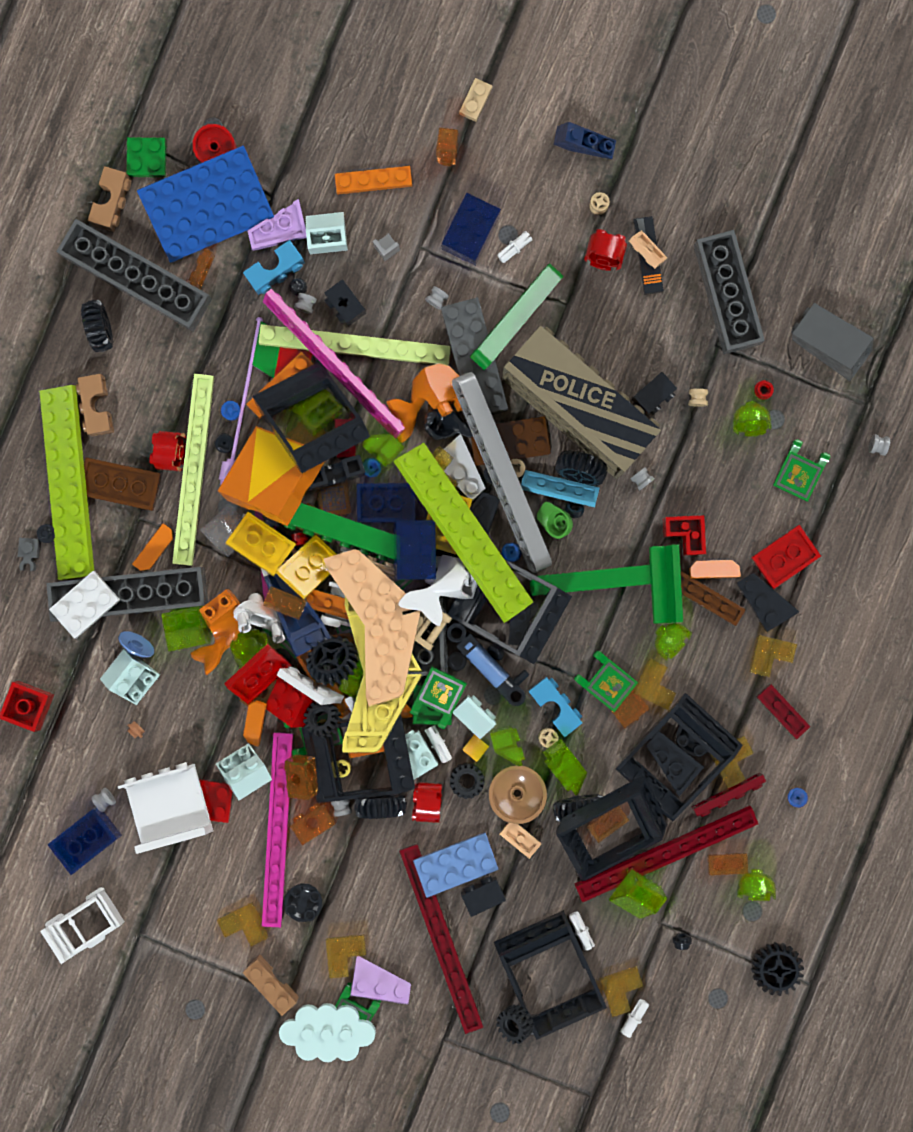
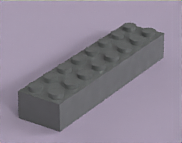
(134, 275)
(145, 591)

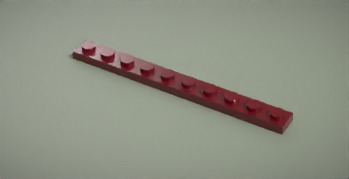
(668, 852)
(443, 946)

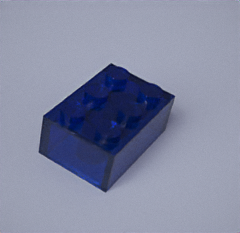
(471, 229)
(385, 503)
(414, 550)
(84, 840)

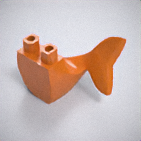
(430, 385)
(224, 627)

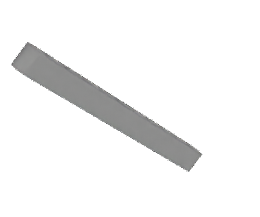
(501, 472)

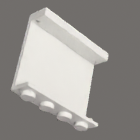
(168, 807)

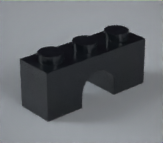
(340, 472)

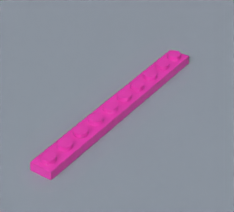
(329, 359)
(277, 832)

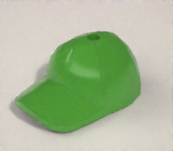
(555, 520)

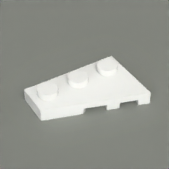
(463, 469)

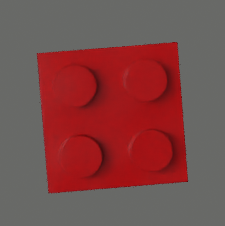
(288, 704)
(26, 706)

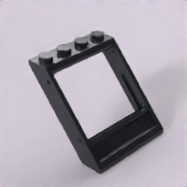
(296, 389)
(540, 629)
(704, 731)
(328, 772)
(646, 812)
(533, 941)

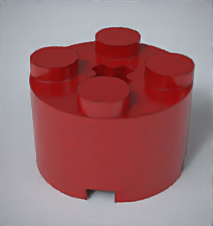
(605, 250)
(168, 450)
(427, 802)

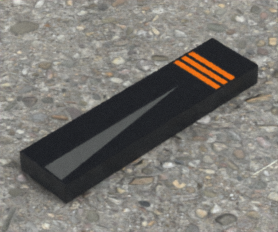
(650, 277)

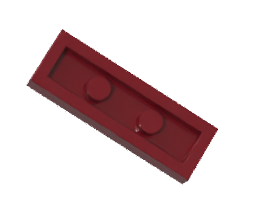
(783, 711)

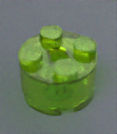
(247, 646)

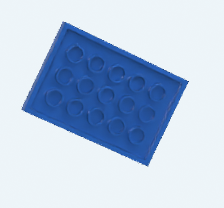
(205, 203)

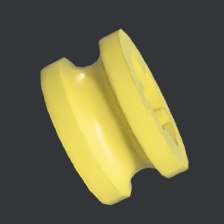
(344, 762)

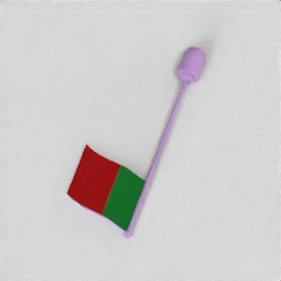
(270, 361)

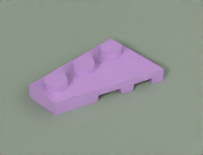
(285, 226)
(378, 984)

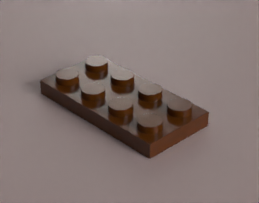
(521, 439)
(121, 484)

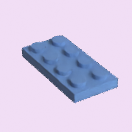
(455, 864)

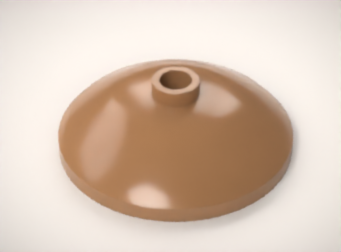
(517, 808)

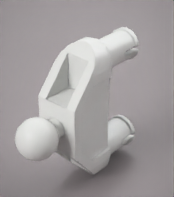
(255, 613)

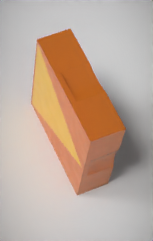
(267, 478)

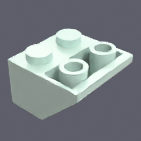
(326, 233)
(129, 677)
(474, 717)
(244, 771)

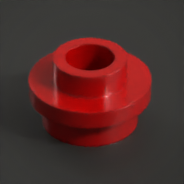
(769, 387)
(299, 539)

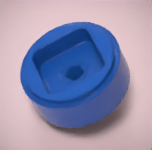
(230, 410)
(372, 467)
(511, 552)
(797, 797)

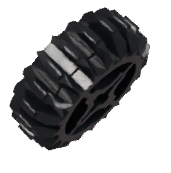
(97, 326)
(581, 468)
(332, 660)
(569, 805)
(380, 806)
(779, 984)

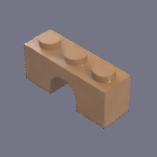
(107, 215)
(91, 389)
(262, 977)

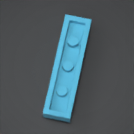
(560, 488)

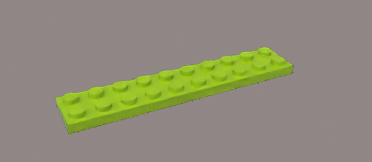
(67, 482)
(463, 532)

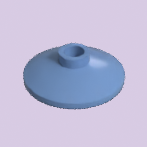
(136, 644)

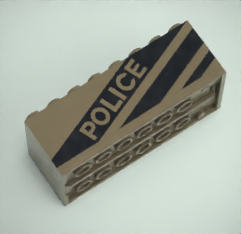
(579, 401)

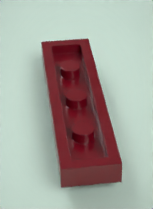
(721, 799)

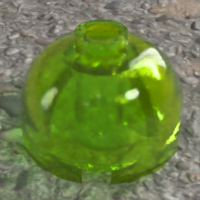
(751, 419)
(671, 639)
(756, 886)

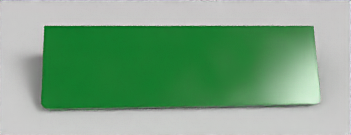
(666, 584)

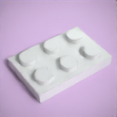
(84, 604)

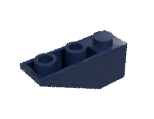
(584, 141)

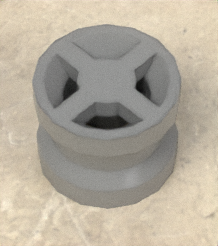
(437, 298)
(305, 303)
(879, 444)
(642, 478)
(103, 800)
(341, 808)

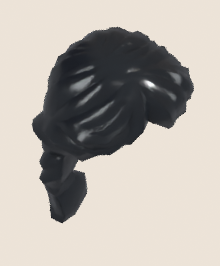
(446, 426)

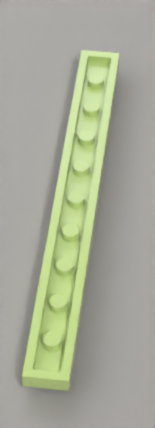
(360, 346)
(193, 469)

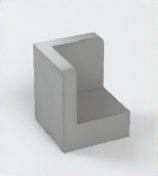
(386, 247)

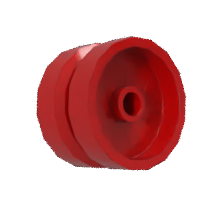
(209, 136)

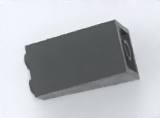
(833, 341)

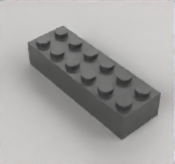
(728, 292)
(465, 333)

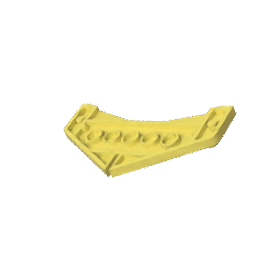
(372, 725)

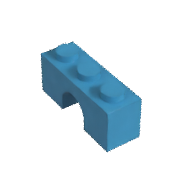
(263, 279)
(546, 691)

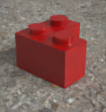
(690, 529)

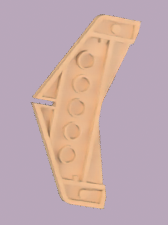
(387, 631)

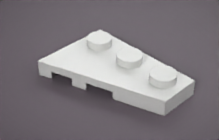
(314, 690)

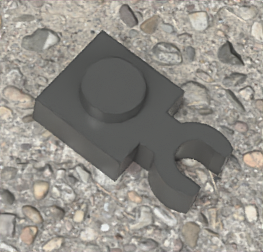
(28, 549)

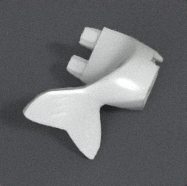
(450, 581)

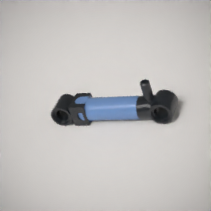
(488, 666)

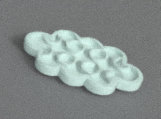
(327, 1032)

